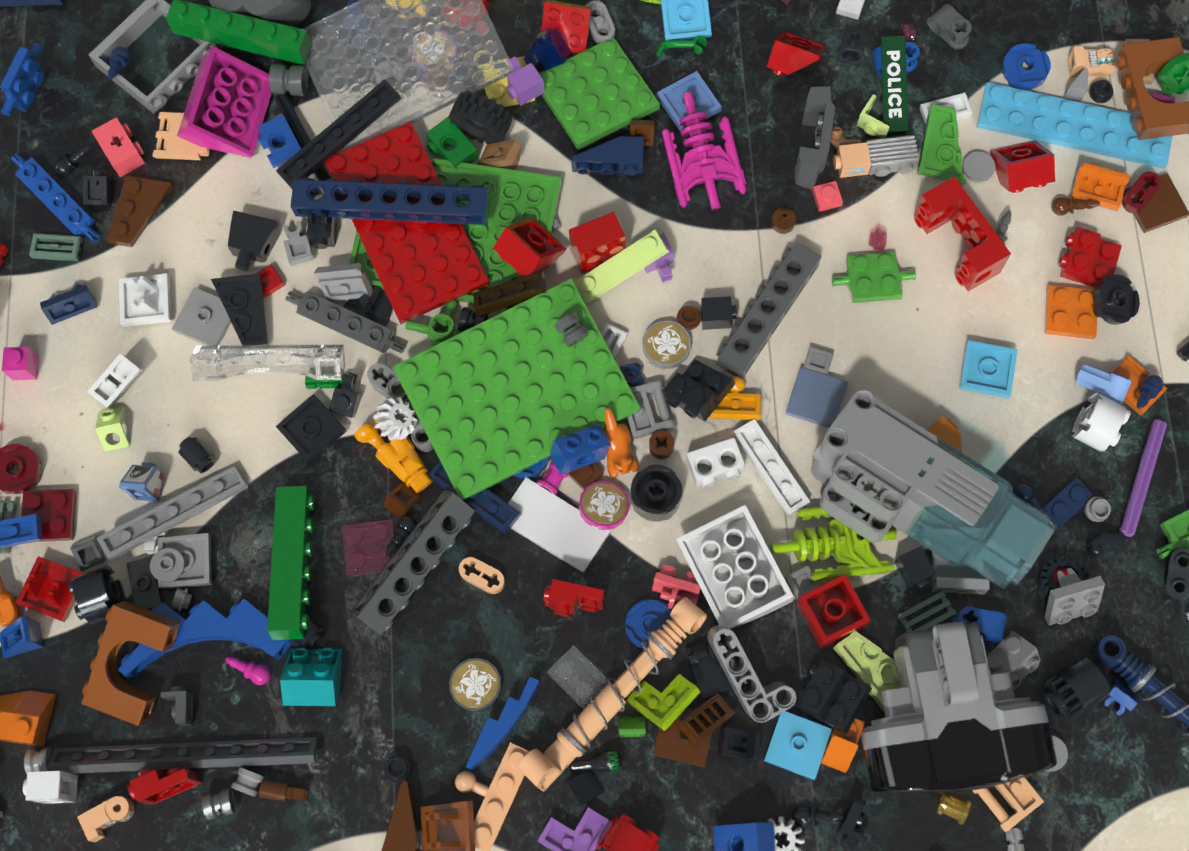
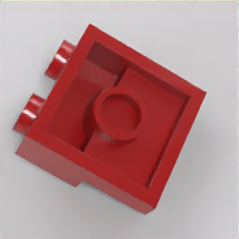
(1088, 257)
(566, 596)
(155, 786)

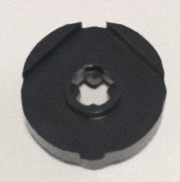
(1104, 302)

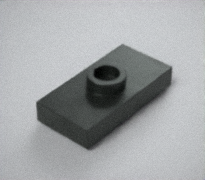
(143, 584)

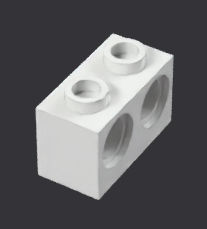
(114, 381)
(712, 457)
(51, 787)

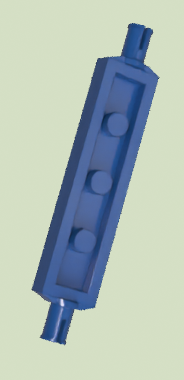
(55, 197)

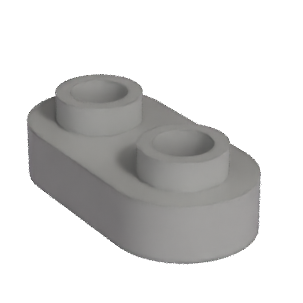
(600, 24)

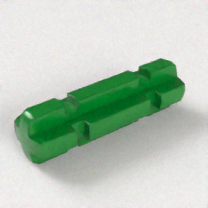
(311, 383)

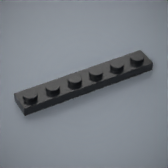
(339, 133)

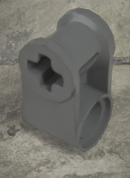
(950, 24)

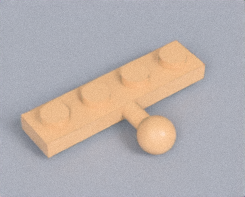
(497, 796)

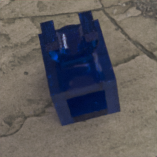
(548, 49)

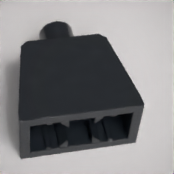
(252, 238)

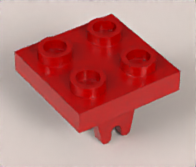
(571, 22)
(48, 589)

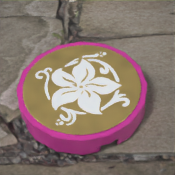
(603, 505)

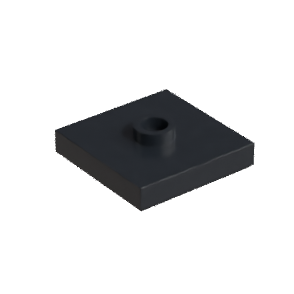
(311, 428)

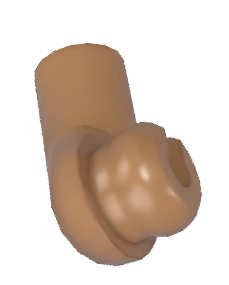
(838, 138)

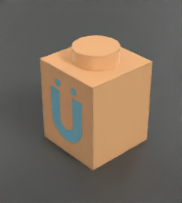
(852, 160)

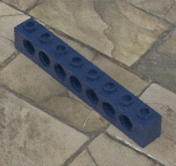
(400, 210)

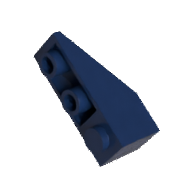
(614, 156)

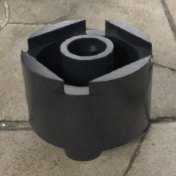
(644, 485)
(96, 593)

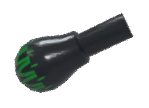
(606, 761)

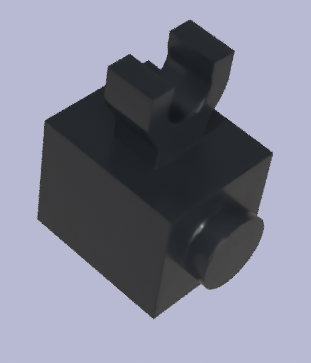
(321, 230)

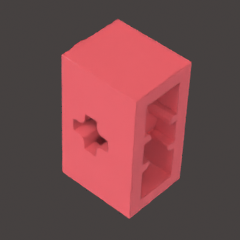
(118, 146)

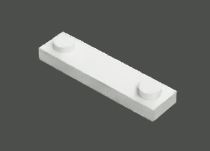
(771, 467)

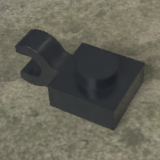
(345, 398)

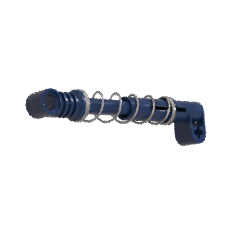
(1141, 676)

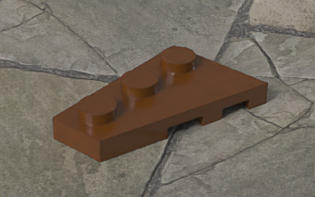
(135, 207)

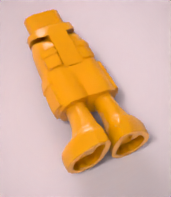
(397, 456)

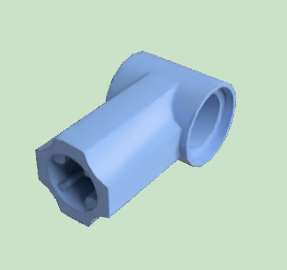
(1109, 385)

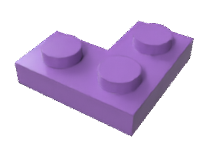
(584, 838)

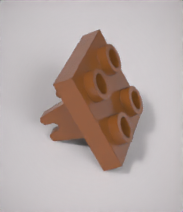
(448, 827)

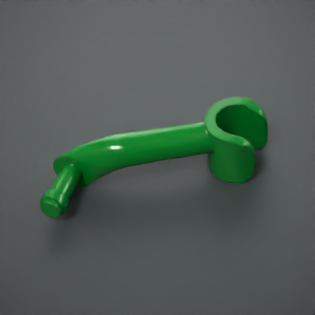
(683, 44)

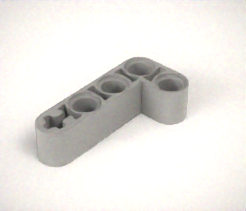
(388, 390)
(744, 671)

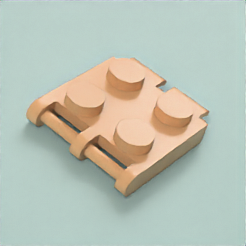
(174, 146)

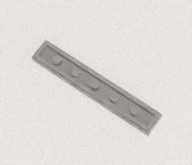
(171, 513)

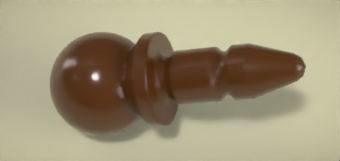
(1063, 205)

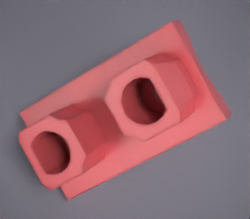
(674, 588)

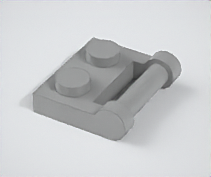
(642, 422)

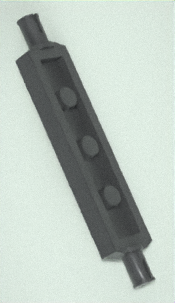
(345, 322)

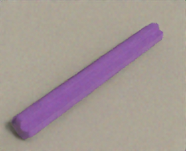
(1143, 477)

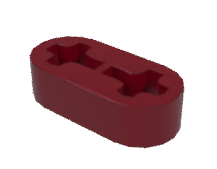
(1137, 189)

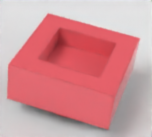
(827, 196)

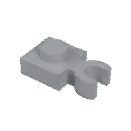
(298, 246)

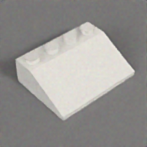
(735, 569)

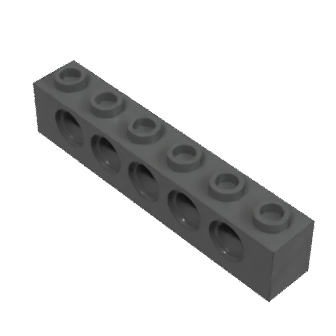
(797, 258)
(400, 564)

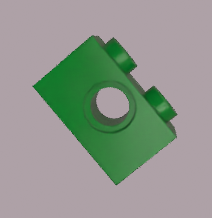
(447, 135)

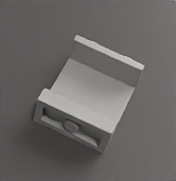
(956, 578)

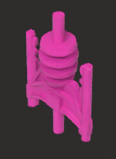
(703, 162)

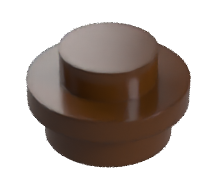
(689, 317)

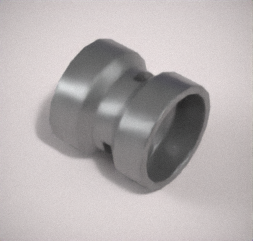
(218, 803)

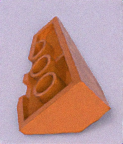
(26, 717)

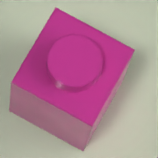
(20, 363)

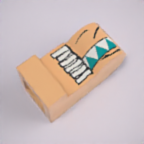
(1097, 62)
(105, 815)

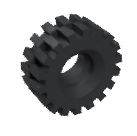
(480, 117)

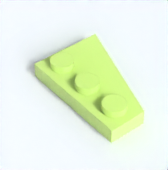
(869, 664)

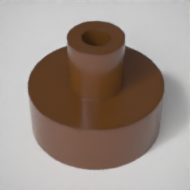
(783, 220)

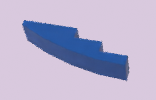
(495, 731)

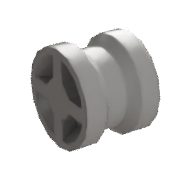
(37, 761)
(247, 782)

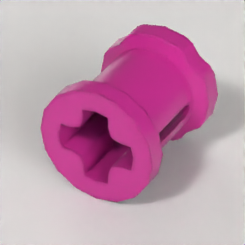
(552, 479)

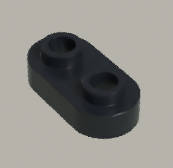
(1178, 573)

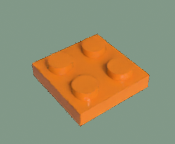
(1070, 312)

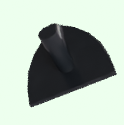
(375, 308)

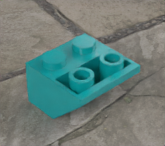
(311, 677)

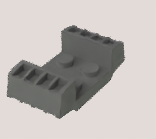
(820, 114)

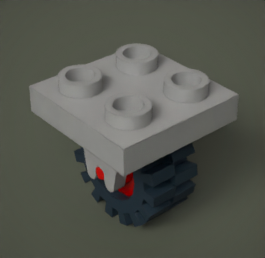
(1069, 591)

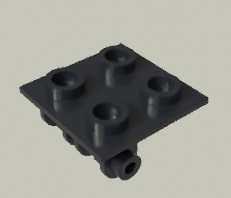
(708, 671)

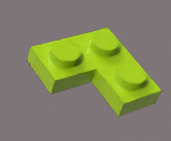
(665, 706)

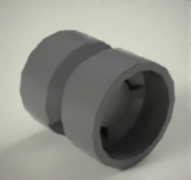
(285, 79)

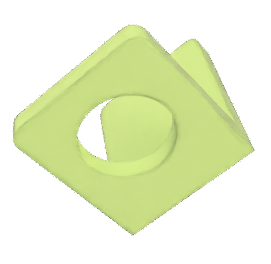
(871, 125)
(111, 422)

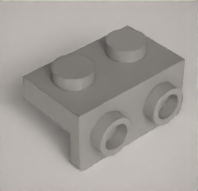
(1015, 657)

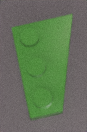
(940, 146)

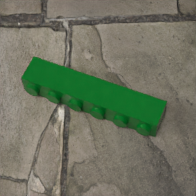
(239, 31)
(290, 563)

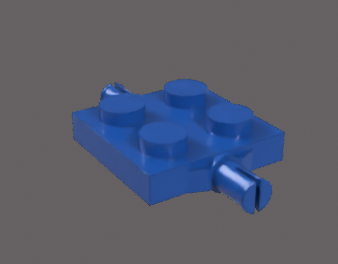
(22, 79)

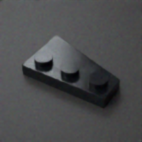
(245, 306)

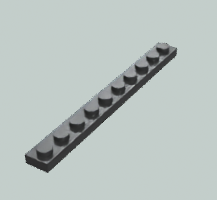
(184, 755)

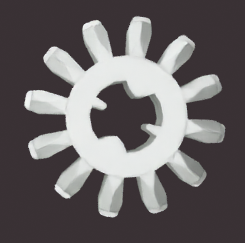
(395, 419)
(790, 835)

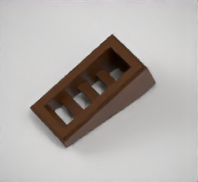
(692, 733)

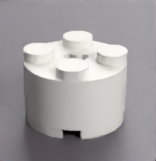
(1100, 422)

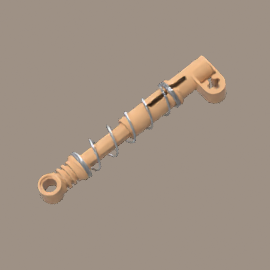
(571, 742)

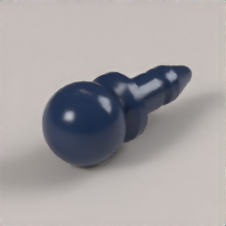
(119, 58)
(1149, 389)

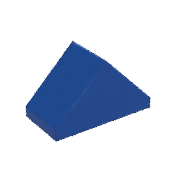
(21, 637)

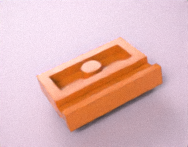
(1132, 370)

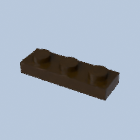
(509, 293)

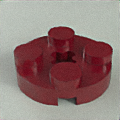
(28, 474)

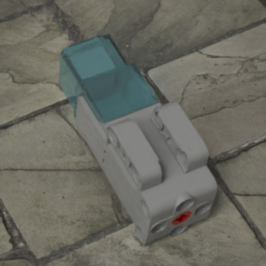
(925, 489)

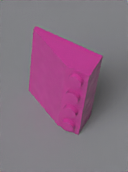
(226, 104)

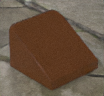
(401, 500)

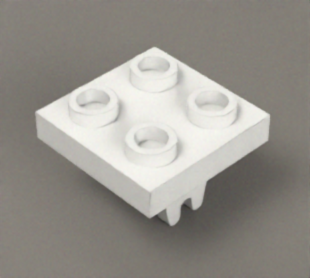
(144, 300)

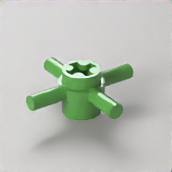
(437, 324)

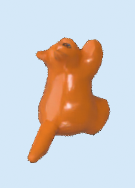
(619, 456)

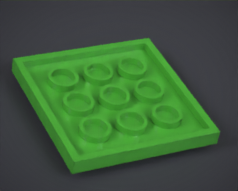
(597, 93)

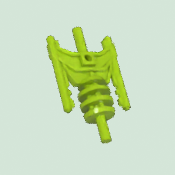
(838, 541)

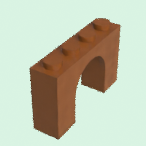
(1149, 115)
(106, 687)

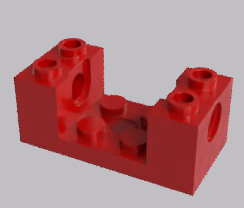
(986, 250)

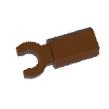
(281, 791)

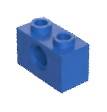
(275, 133)
(579, 449)
(744, 837)

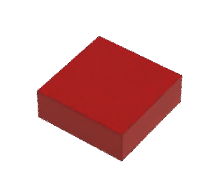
(270, 280)

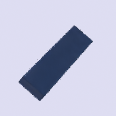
(484, 503)

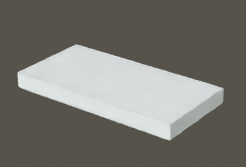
(556, 526)

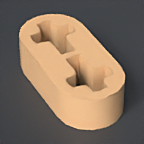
(484, 570)

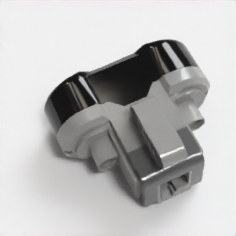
(952, 720)

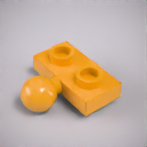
(738, 405)

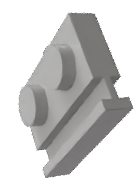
(343, 282)

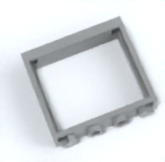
(126, 34)

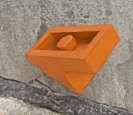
(842, 747)

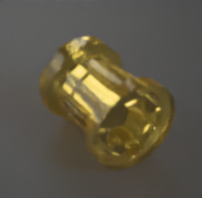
(953, 807)

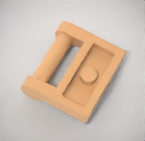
(1019, 796)

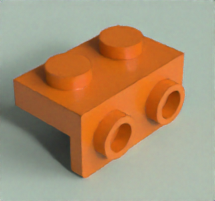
(1100, 185)

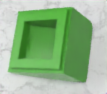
(632, 726)

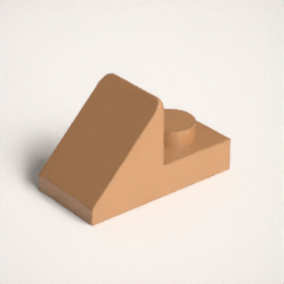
(501, 155)

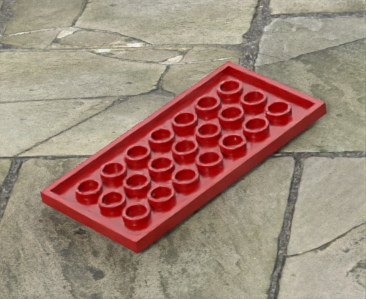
(415, 261)

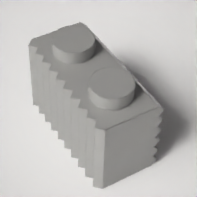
(893, 155)

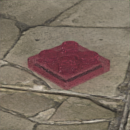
(366, 547)

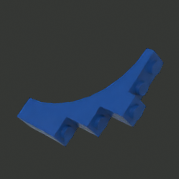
(205, 623)

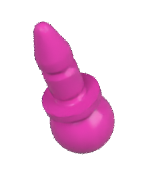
(259, 674)

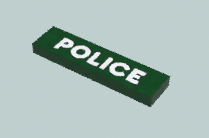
(894, 83)

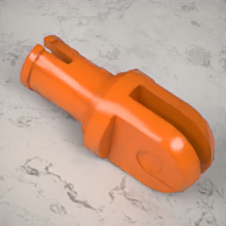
(8, 608)

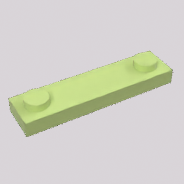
(621, 266)

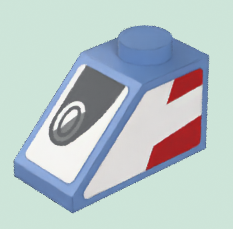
(143, 482)

